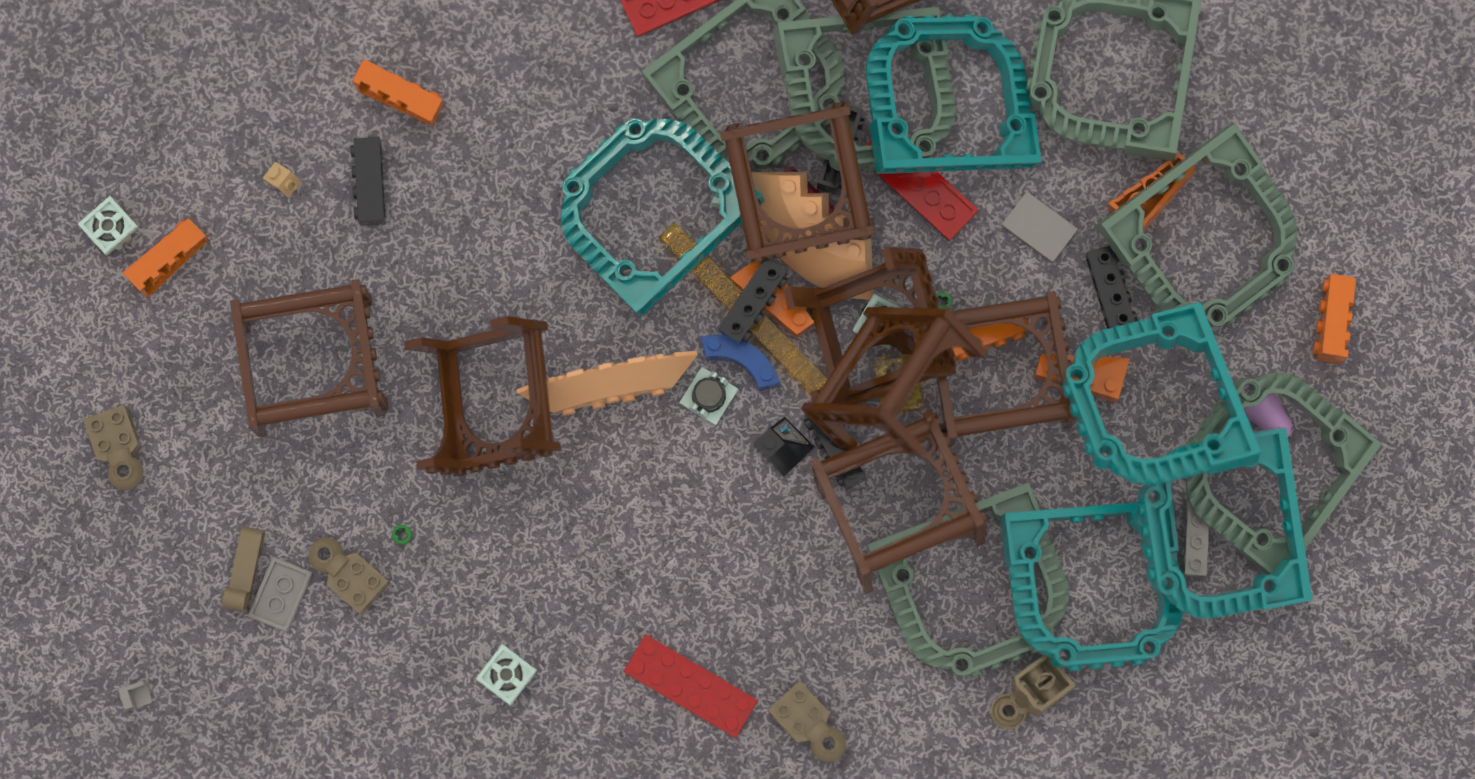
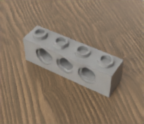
(1195, 544)

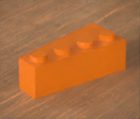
(397, 92)
(1157, 202)
(165, 257)
(1334, 319)
(794, 321)
(992, 336)
(1107, 380)

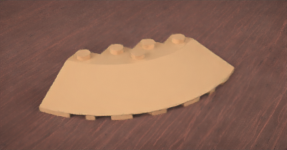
(792, 206)
(614, 382)

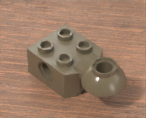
(116, 444)
(348, 575)
(1033, 692)
(806, 721)

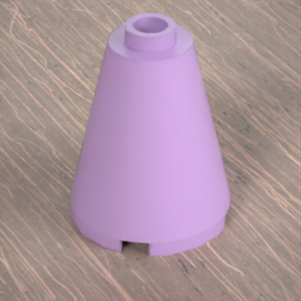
(1269, 414)

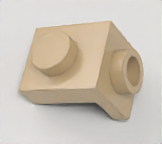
(282, 179)

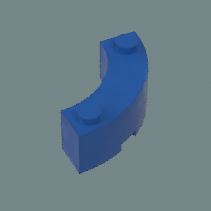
(745, 355)

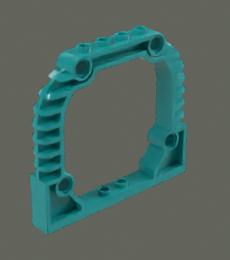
(896, 151)
(640, 288)
(1190, 329)
(1023, 532)
(1288, 581)

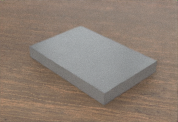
(1039, 227)
(280, 594)

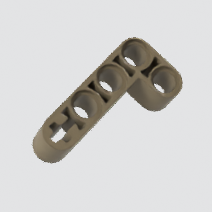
(244, 570)

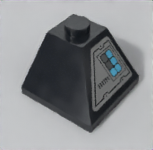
(783, 446)

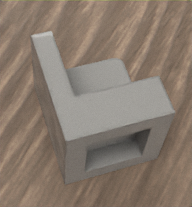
(135, 695)

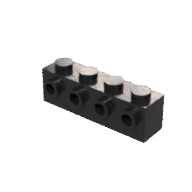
(830, 178)
(369, 181)
(1109, 287)
(753, 301)
(847, 479)

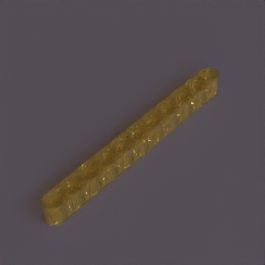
(766, 332)

